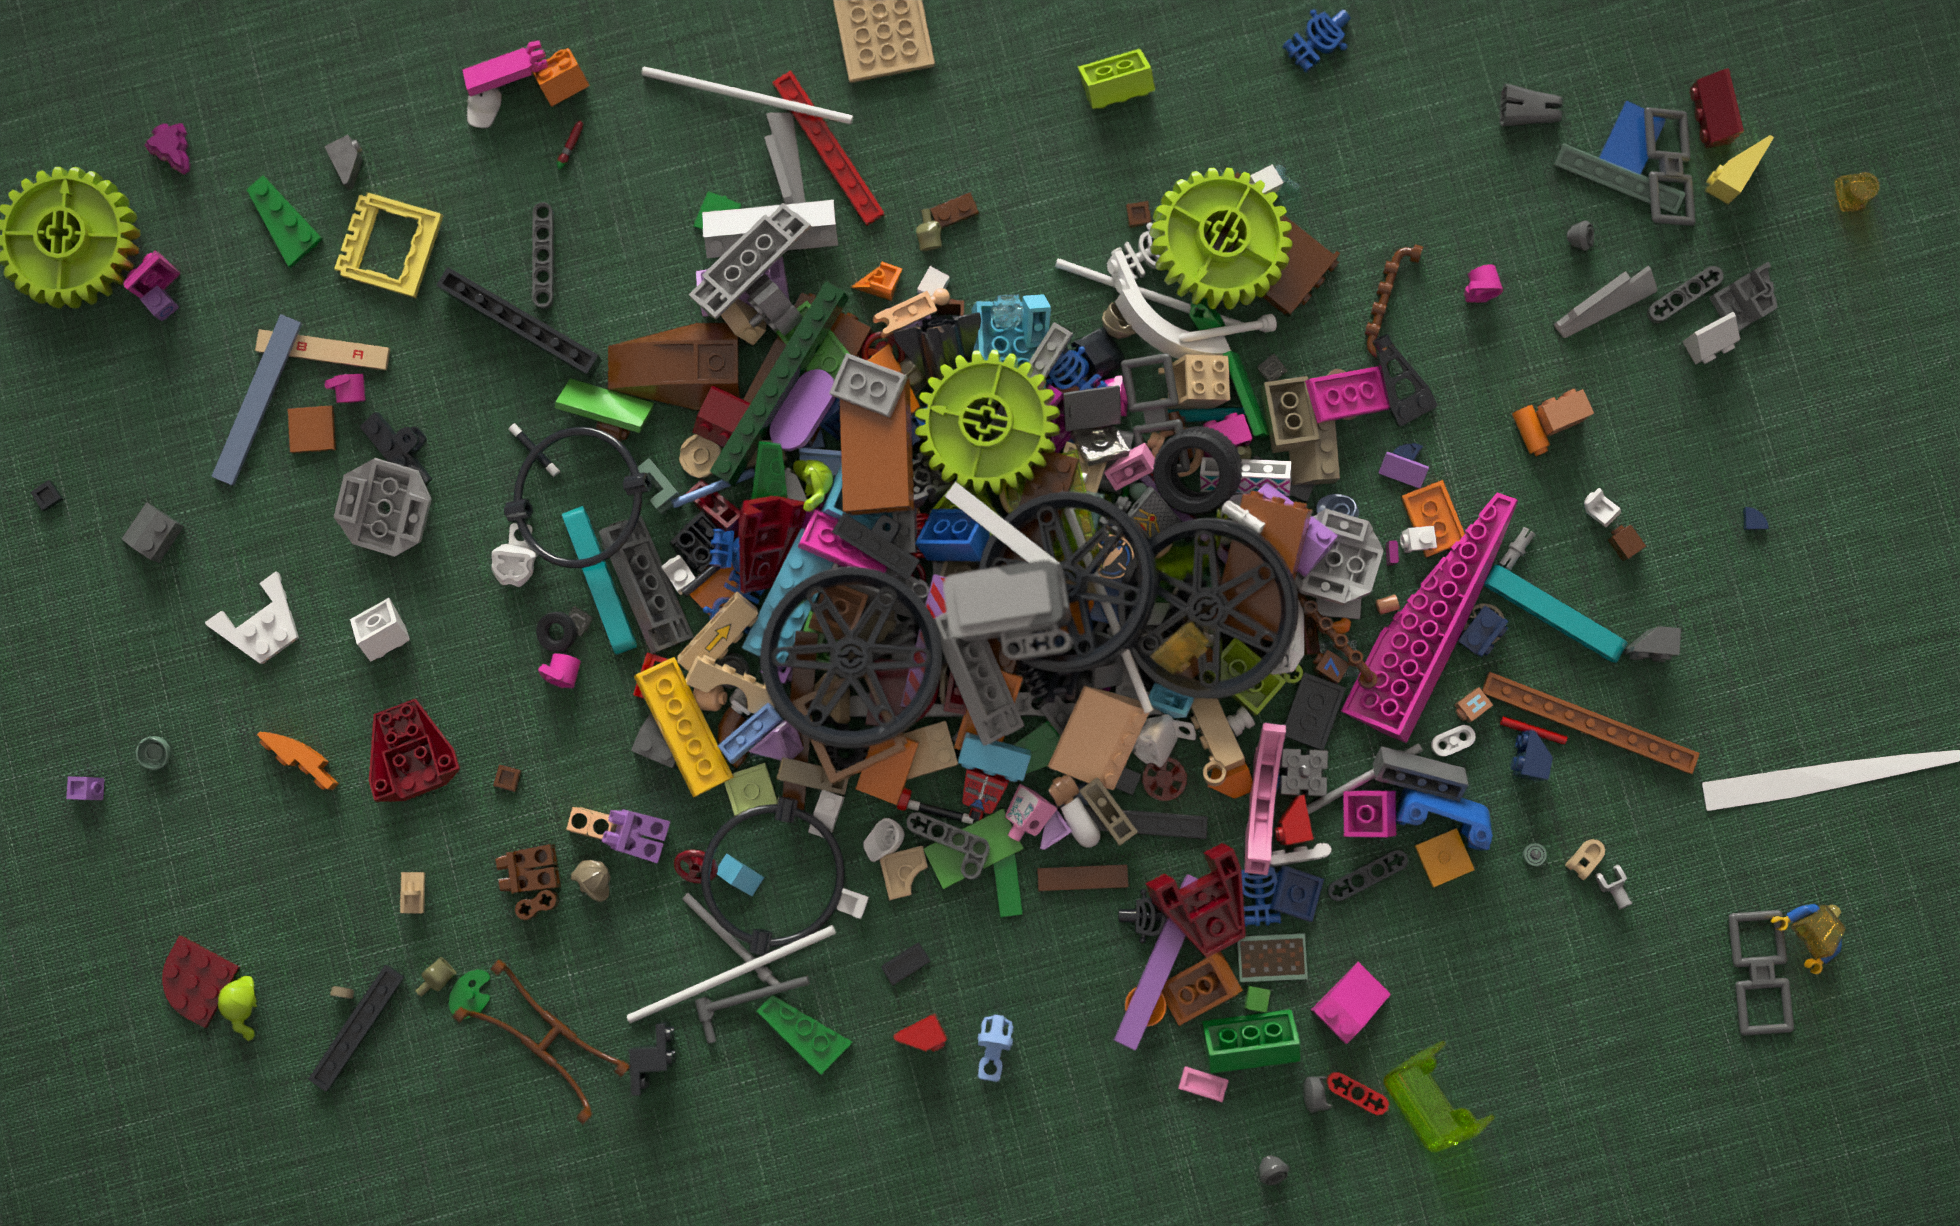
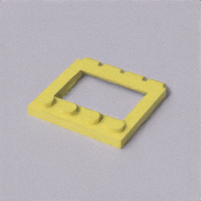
(415, 261)

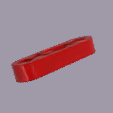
(1369, 1106)

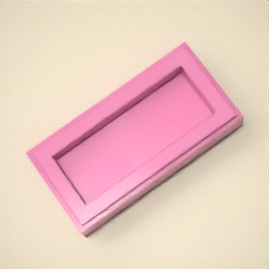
(1203, 1084)

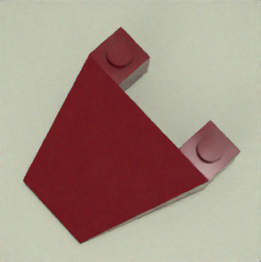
(1209, 908)

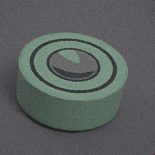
(1534, 854)

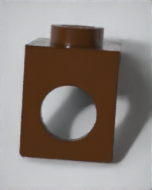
(953, 307)

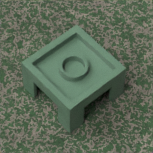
(667, 492)

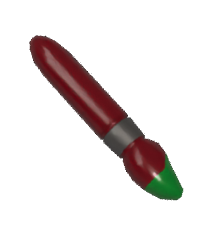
(564, 157)

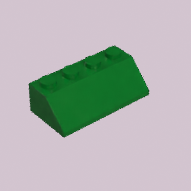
(1251, 1041)

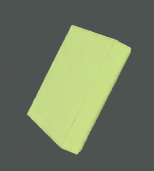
(750, 788)

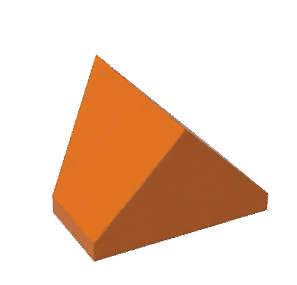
(881, 281)
(1237, 781)

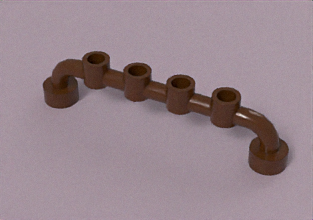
(1384, 290)
(1367, 678)

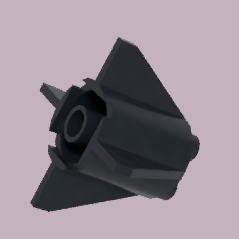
(939, 342)

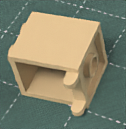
(1201, 381)

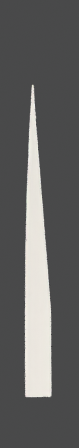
(1816, 778)

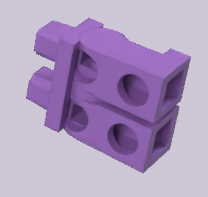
(629, 832)

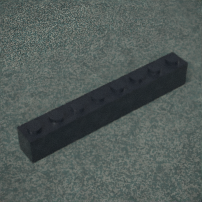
(519, 322)

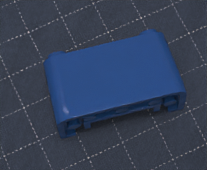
(1475, 817)

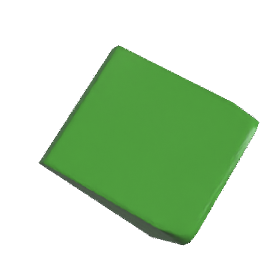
(1257, 999)

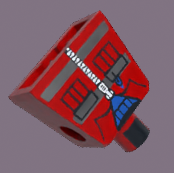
(983, 792)

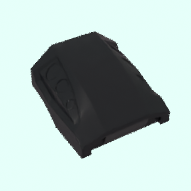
(1100, 352)
(694, 542)

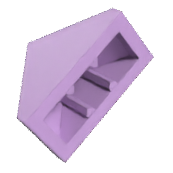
(779, 743)
(1054, 830)

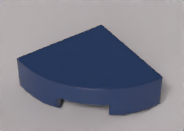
(1408, 451)
(1754, 519)

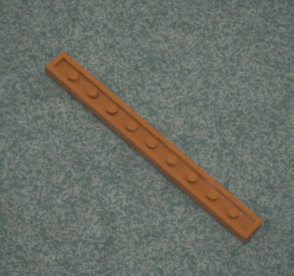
(1590, 723)

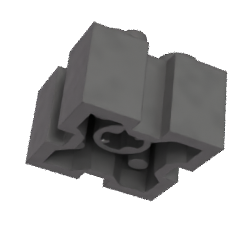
(772, 306)
(927, 482)
(1303, 772)

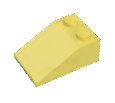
(1732, 177)

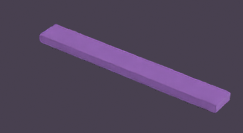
(1151, 982)

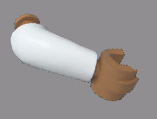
(1075, 814)

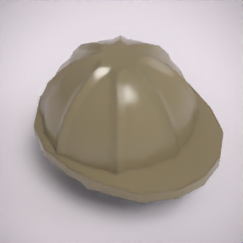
(1115, 323)
(593, 879)

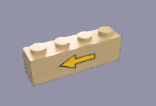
(720, 631)

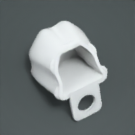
(513, 561)
(1159, 738)

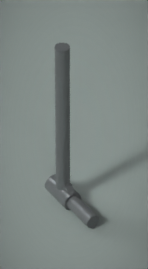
(706, 1008)

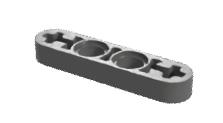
(1685, 295)

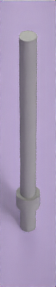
(1353, 784)
(764, 973)

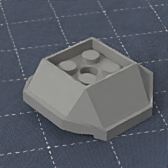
(362, 511)
(1358, 558)

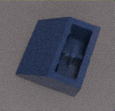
(1532, 757)

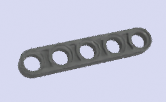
(543, 266)

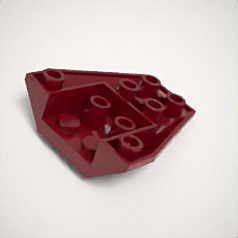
(408, 754)

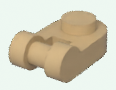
(1592, 852)

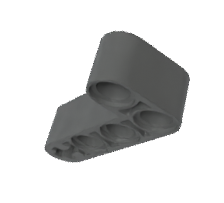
(947, 841)

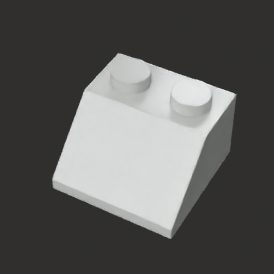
(1712, 339)
(379, 630)

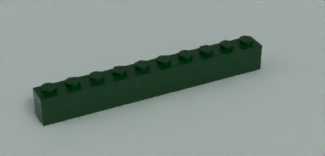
(779, 383)

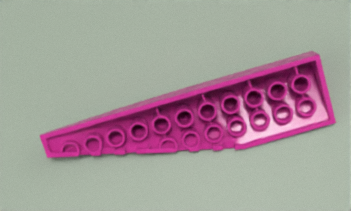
(1424, 633)

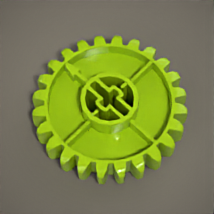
(1220, 202)
(67, 237)
(1017, 444)

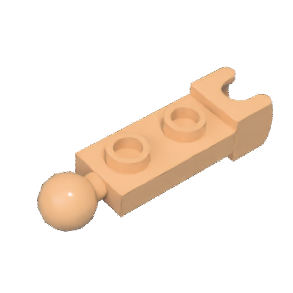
(911, 311)

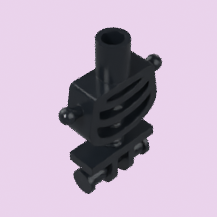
(1135, 916)

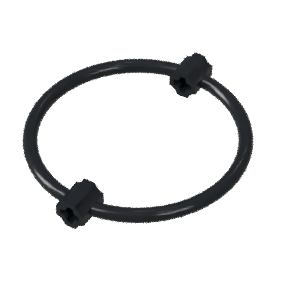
(634, 485)
(784, 811)

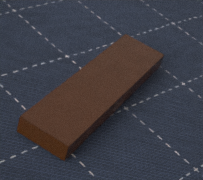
(1082, 877)

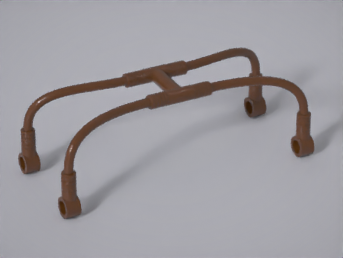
(540, 1050)

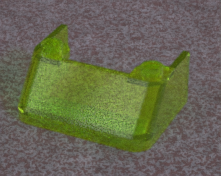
(1427, 1106)

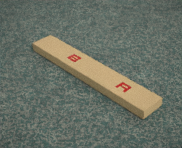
(332, 351)

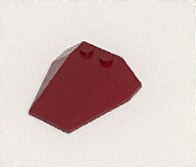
(765, 539)

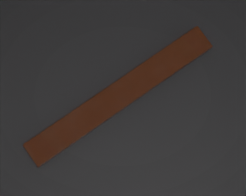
(802, 684)

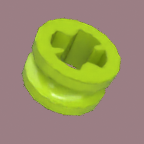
(1298, 669)

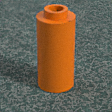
(1531, 430)

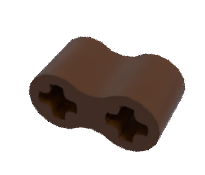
(537, 904)

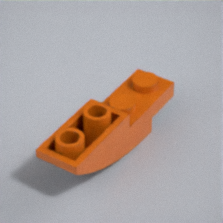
(292, 751)

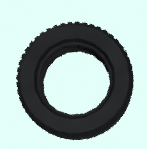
(1175, 492)

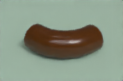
(729, 723)

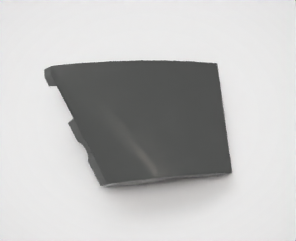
(1747, 297)

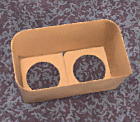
(590, 821)

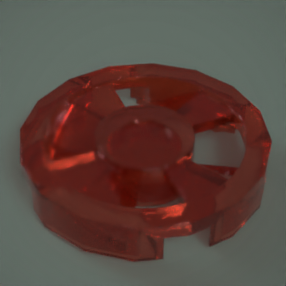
(1164, 780)

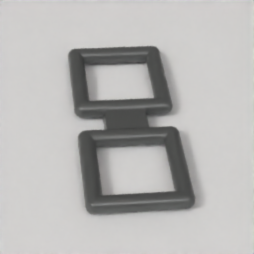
(1670, 166)
(1154, 411)
(1761, 973)

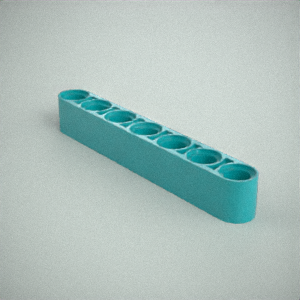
(600, 581)
(1555, 613)

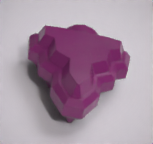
(170, 146)

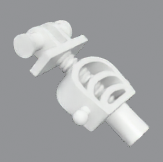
(1142, 255)

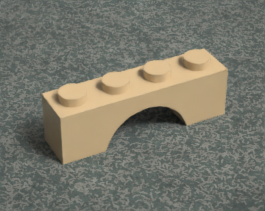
(706, 675)

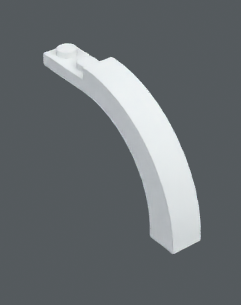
(1149, 324)

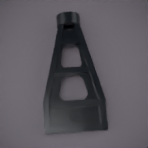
(1412, 405)

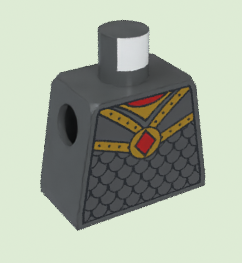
(1152, 513)

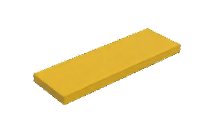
(683, 726)

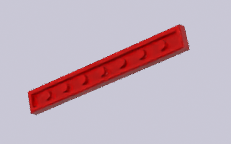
(830, 151)

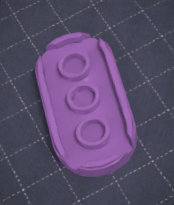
(802, 410)

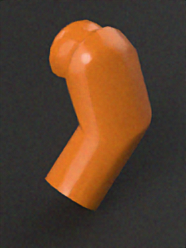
(1341, 626)

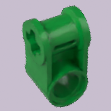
(1205, 318)

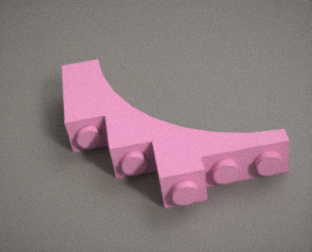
(1262, 799)

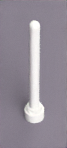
(1266, 323)

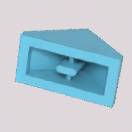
(1169, 701)
(739, 875)

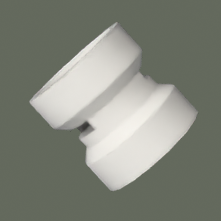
(1239, 721)

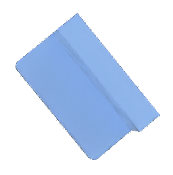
(829, 457)

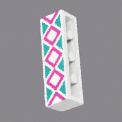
(1254, 475)

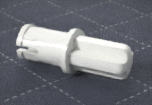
(1242, 516)

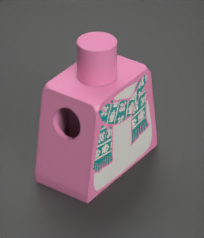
(1028, 812)

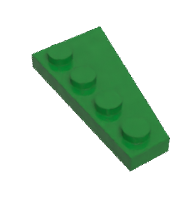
(287, 227)
(769, 471)
(1042, 745)
(809, 1038)

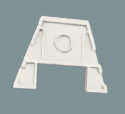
(264, 632)

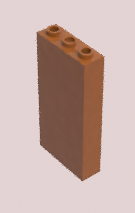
(877, 458)
(1286, 530)

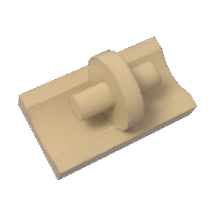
(412, 892)

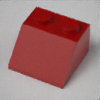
(1294, 823)
(923, 1034)

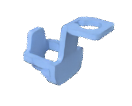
(994, 1043)

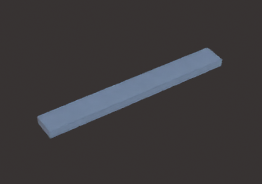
(257, 399)

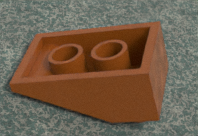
(1200, 988)

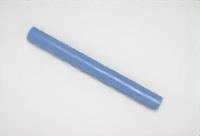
(709, 489)

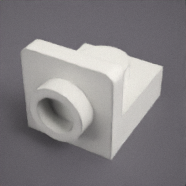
(678, 573)

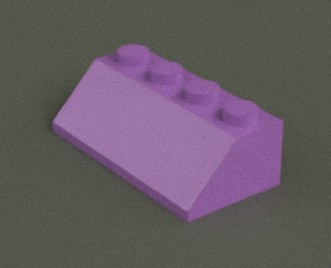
(1318, 538)

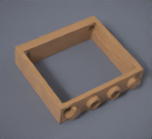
(822, 753)

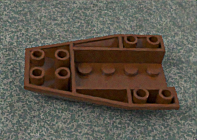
(677, 364)

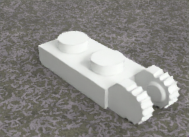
(1299, 855)

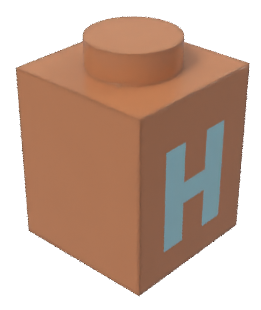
(1472, 705)

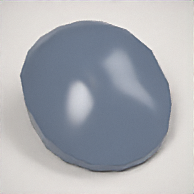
(1338, 503)

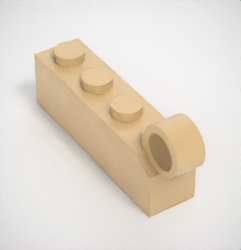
(1216, 737)

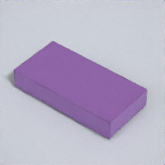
(1403, 469)

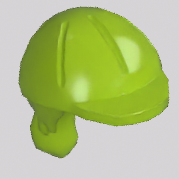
(817, 479)
(236, 1004)

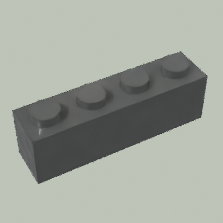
(1420, 774)

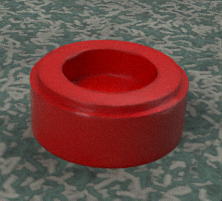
(904, 799)

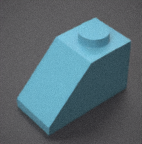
(1035, 320)

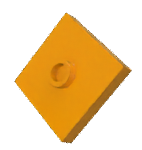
(1444, 857)

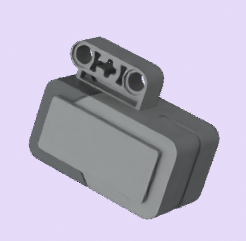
(1011, 605)

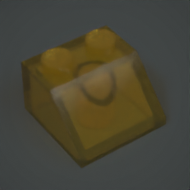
(1181, 648)

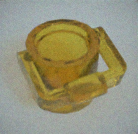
(1857, 191)

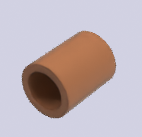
(1387, 604)

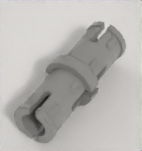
(1517, 549)

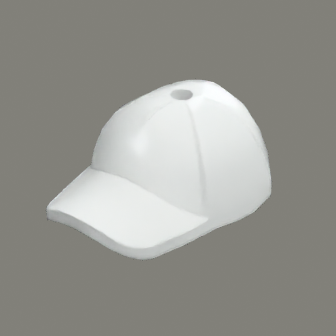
(483, 108)
(883, 839)

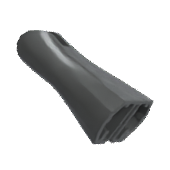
(1526, 106)

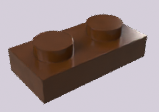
(954, 210)

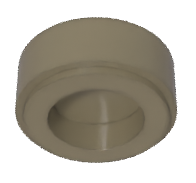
(342, 992)

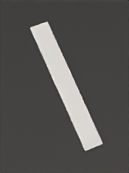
(996, 525)

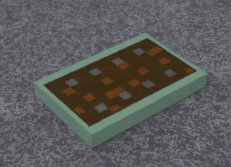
(1272, 957)

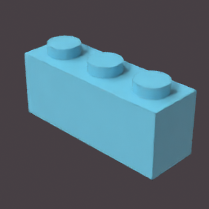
(994, 757)

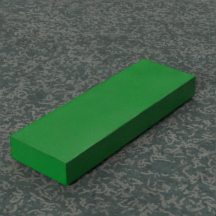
(1008, 887)

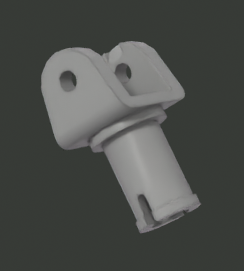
(1615, 888)

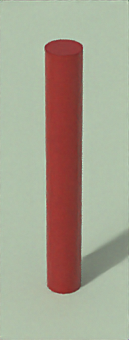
(1549, 735)

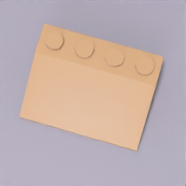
(1099, 736)

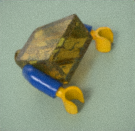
(1818, 930)

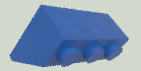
(952, 536)

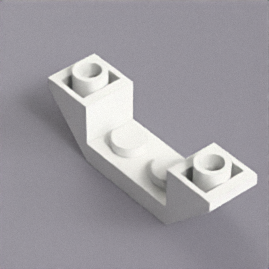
(1296, 649)

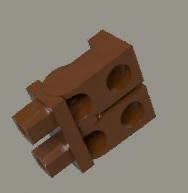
(522, 873)

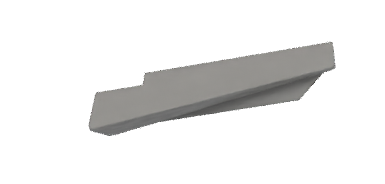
(785, 157)
(1610, 299)

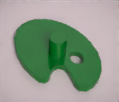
(469, 997)

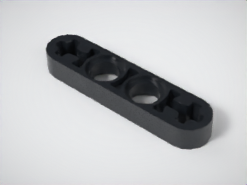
(1365, 872)

